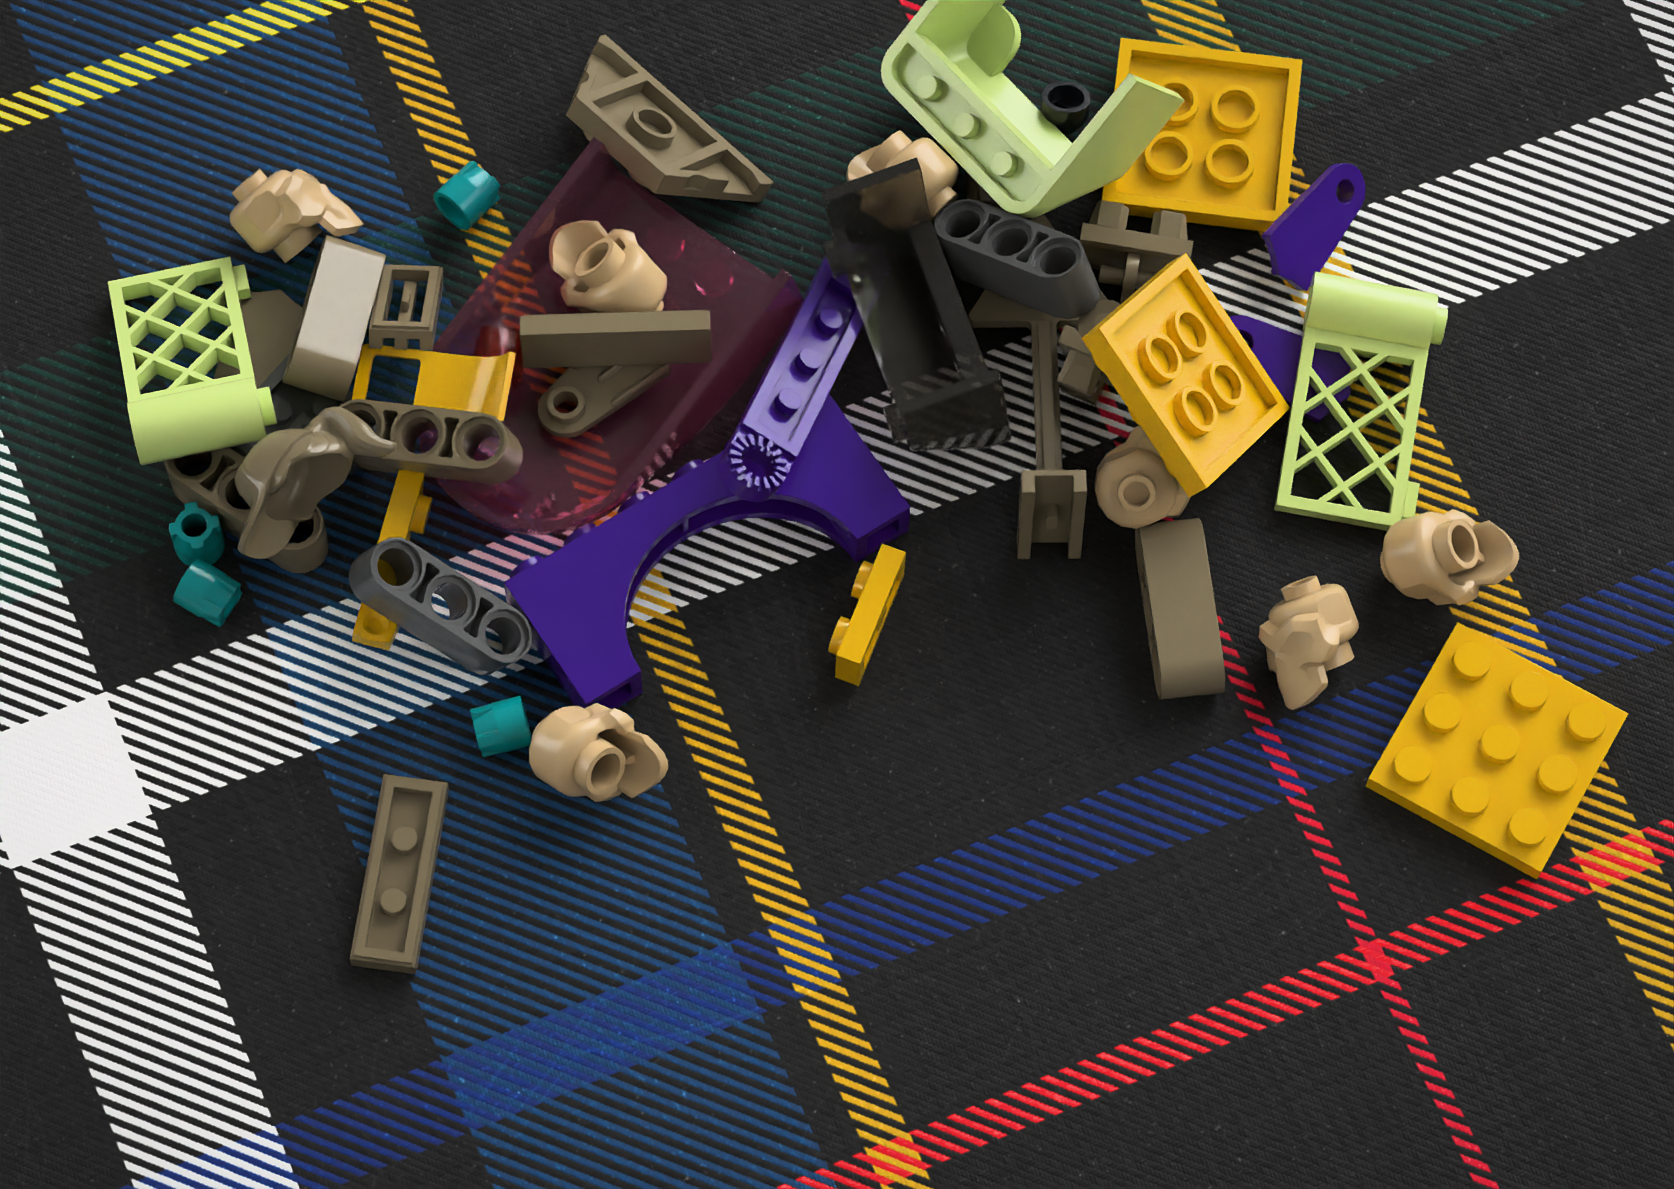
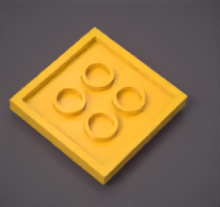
(1225, 147)
(1186, 375)
(1496, 750)

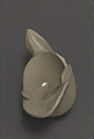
(296, 469)

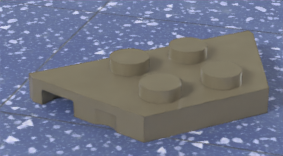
(657, 134)

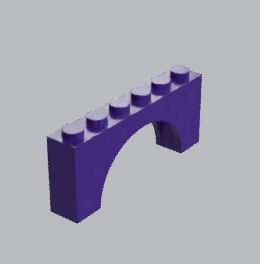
(585, 590)

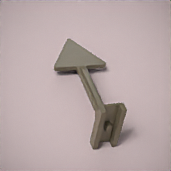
(1050, 498)

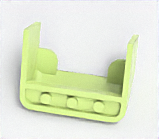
(952, 82)

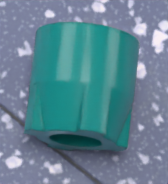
(467, 196)
(207, 546)
(207, 592)
(501, 726)

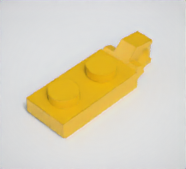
(405, 514)

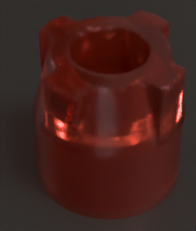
(497, 342)

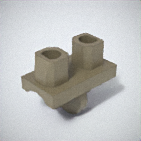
(1130, 256)
(1079, 373)

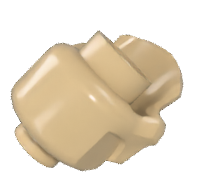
(937, 167)
(285, 212)
(605, 270)
(1136, 486)
(1446, 556)
(1308, 637)
(595, 753)

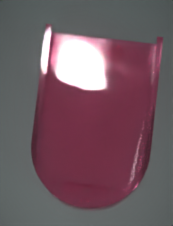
(590, 475)

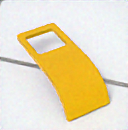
(448, 379)

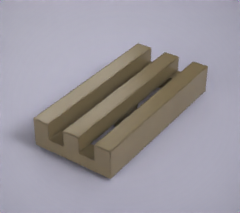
(404, 328)

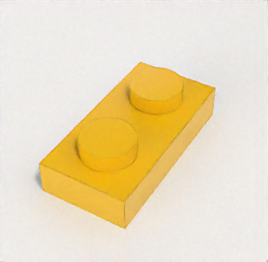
(876, 590)

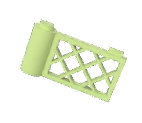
(1373, 324)
(195, 410)

